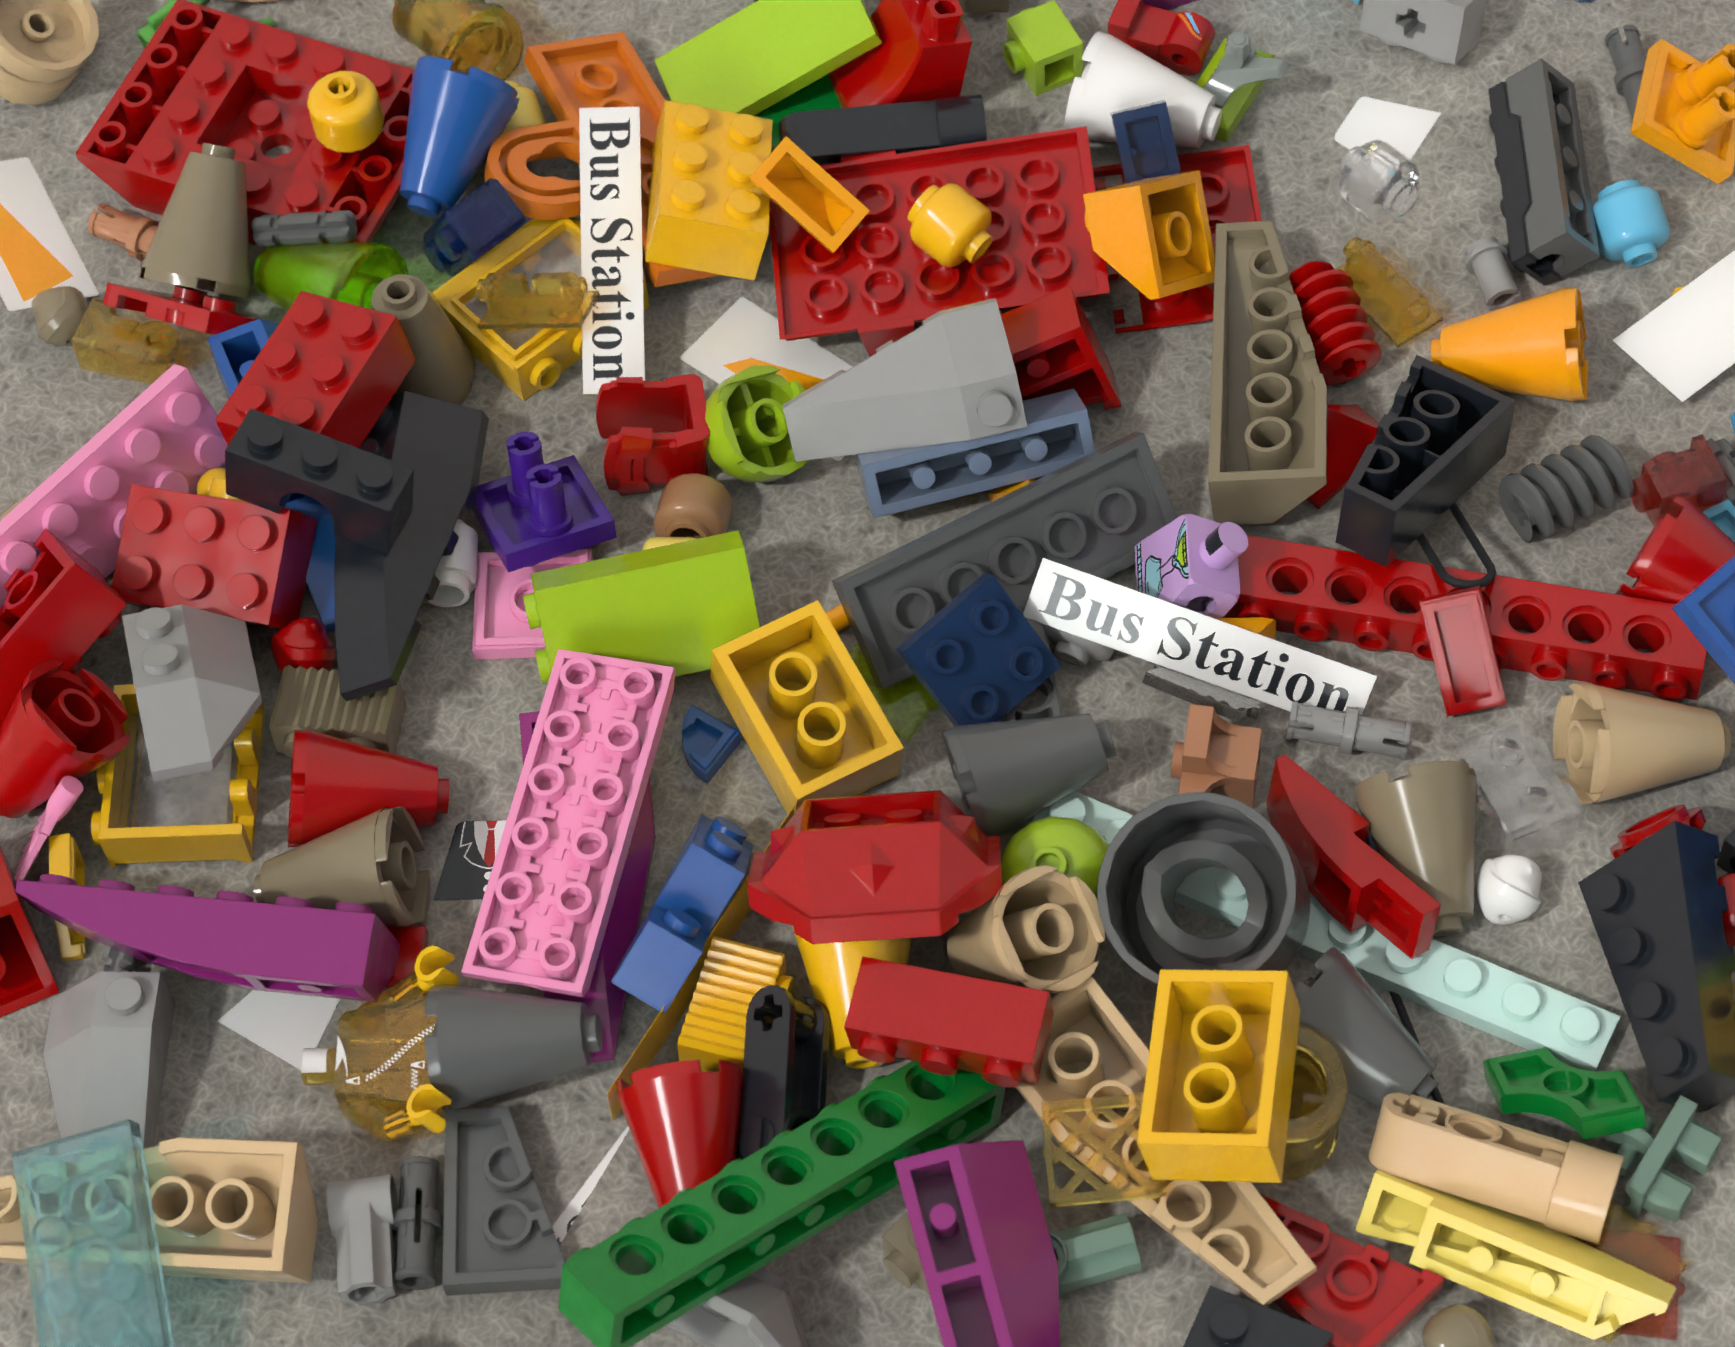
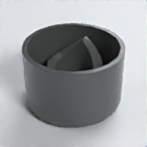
(1173, 841)

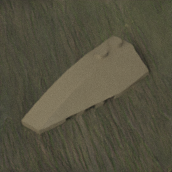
(1264, 384)

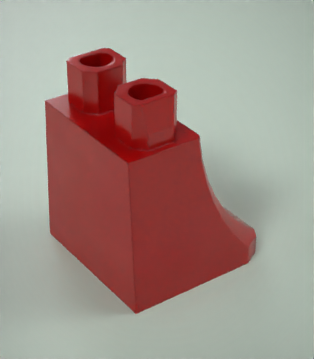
(918, 60)

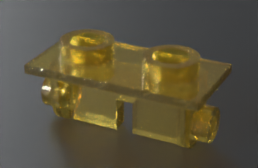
(1386, 295)
(557, 301)

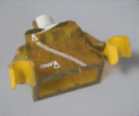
(382, 1057)

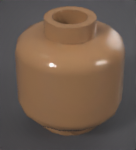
(693, 507)

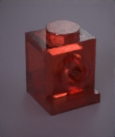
(1688, 472)

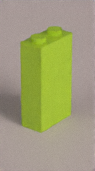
(647, 604)

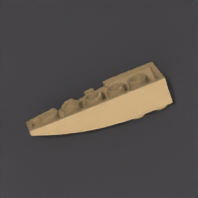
(216, 1210)
(1222, 1222)

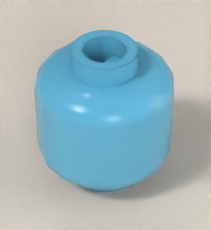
(1630, 223)

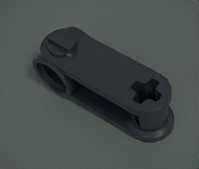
(782, 1066)

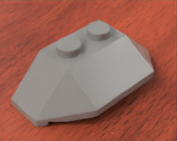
(190, 685)
(745, 1315)

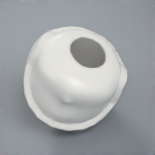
(1508, 889)

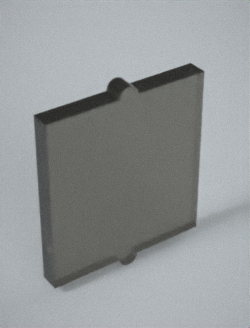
(1199, 692)

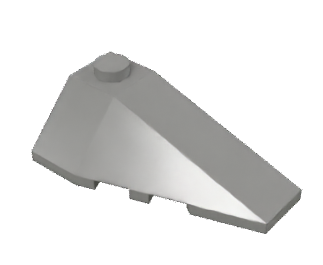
(924, 390)
(109, 1051)

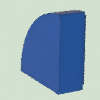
(707, 742)

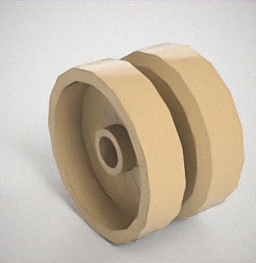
(43, 47)

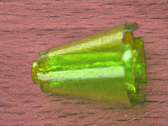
(329, 270)

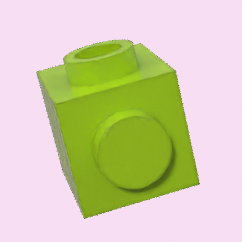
(1043, 48)

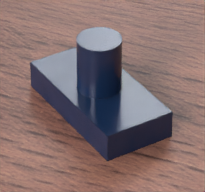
(1145, 141)

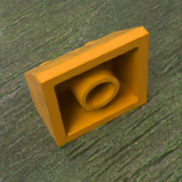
(1154, 233)

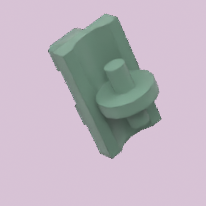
(1678, 1139)

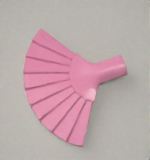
(57, 807)

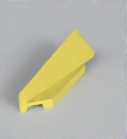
(1512, 1258)

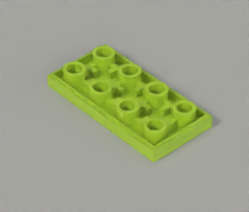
(766, 53)

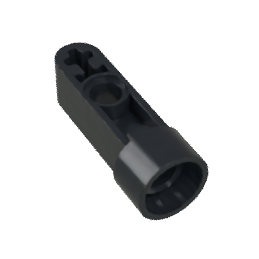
(900, 127)

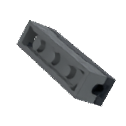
(1542, 173)

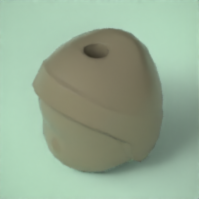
(58, 314)
(1457, 1327)

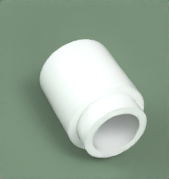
(459, 570)

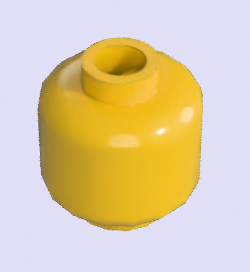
(345, 111)
(950, 225)

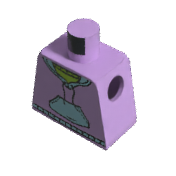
(1192, 564)

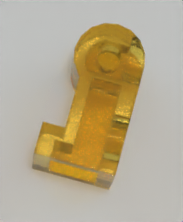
(124, 345)

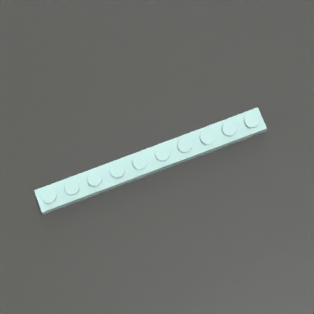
(1438, 979)

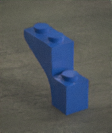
(684, 912)

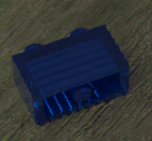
(472, 228)

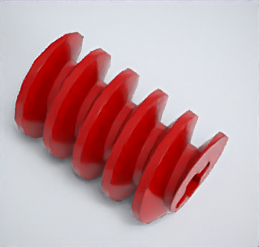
(1335, 322)

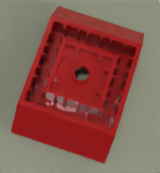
(248, 91)

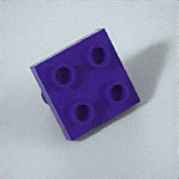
(540, 507)

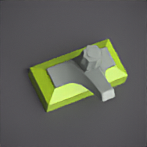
(1236, 78)

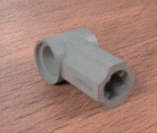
(362, 1225)

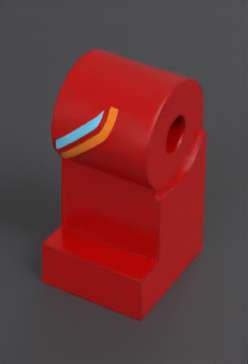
(1168, 37)

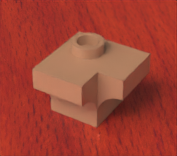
(1217, 756)

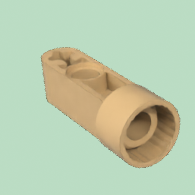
(1496, 1164)

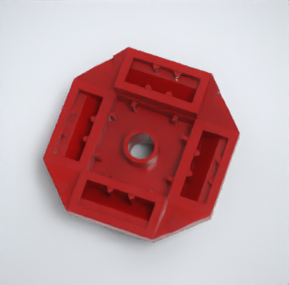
(875, 868)

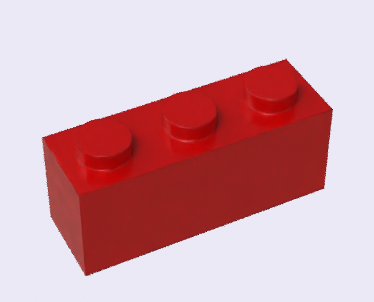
(949, 1022)

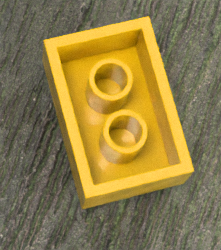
(700, 191)
(806, 709)
(1219, 1076)

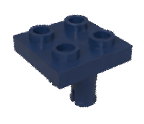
(978, 655)

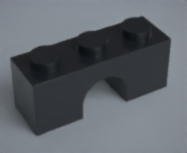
(360, 489)

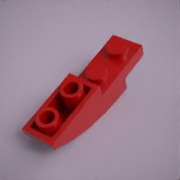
(1341, 868)

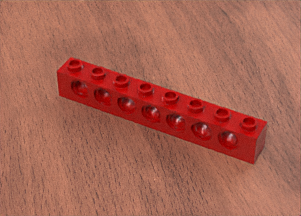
(1548, 610)

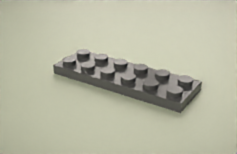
(1075, 516)

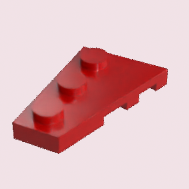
(1355, 1287)

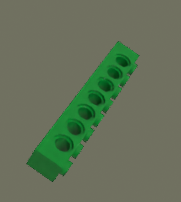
(769, 1202)

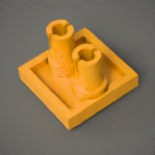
(1689, 108)

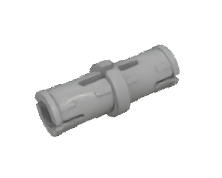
(1348, 730)

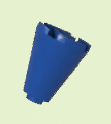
(450, 131)

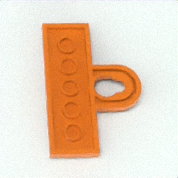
(575, 76)

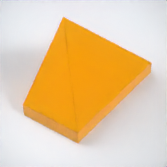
(809, 194)

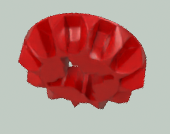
(1645, 828)

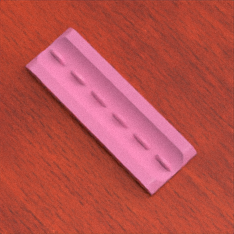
(570, 823)

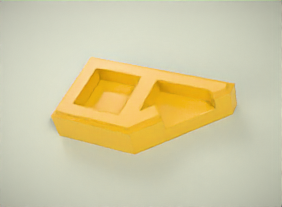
(67, 861)

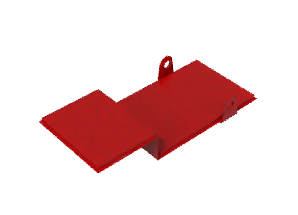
(1038, 229)

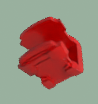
(632, 416)

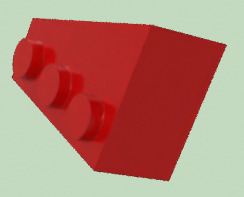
(1059, 350)

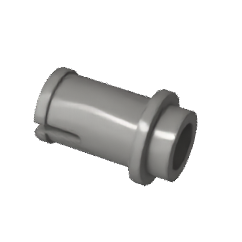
(1489, 263)

